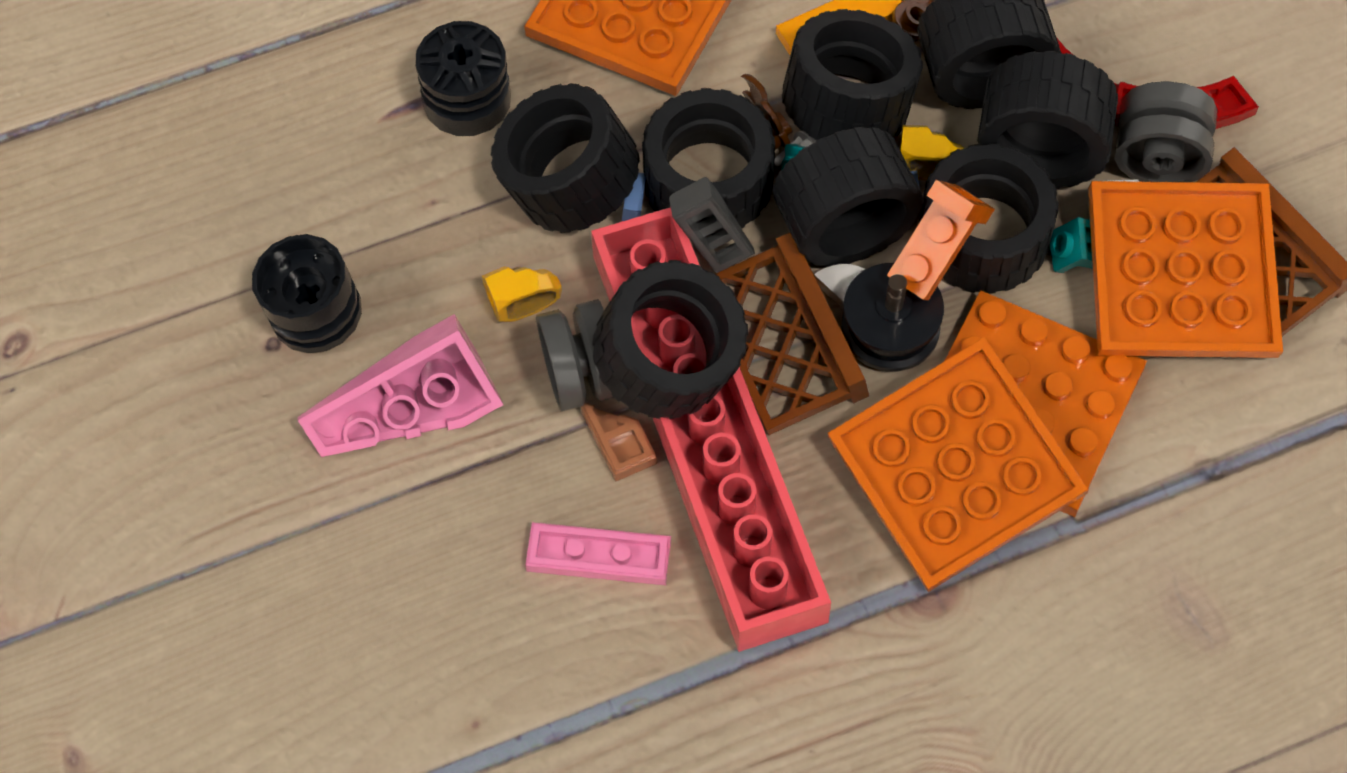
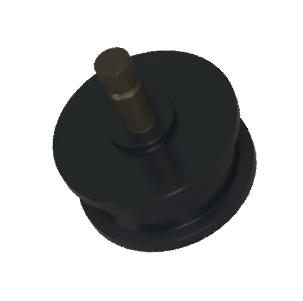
(889, 323)

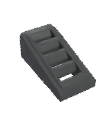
(698, 202)

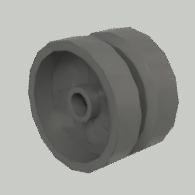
(1166, 132)
(571, 356)

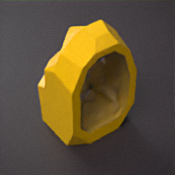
(924, 149)
(520, 292)

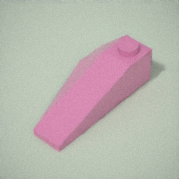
(415, 389)

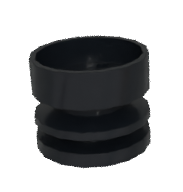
(463, 78)
(307, 293)

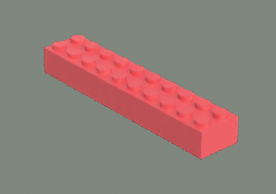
(720, 459)

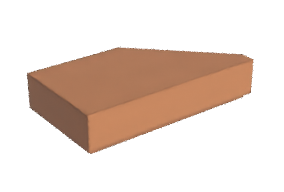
(620, 441)

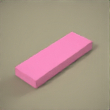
(598, 553)

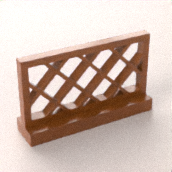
(1296, 237)
(821, 329)

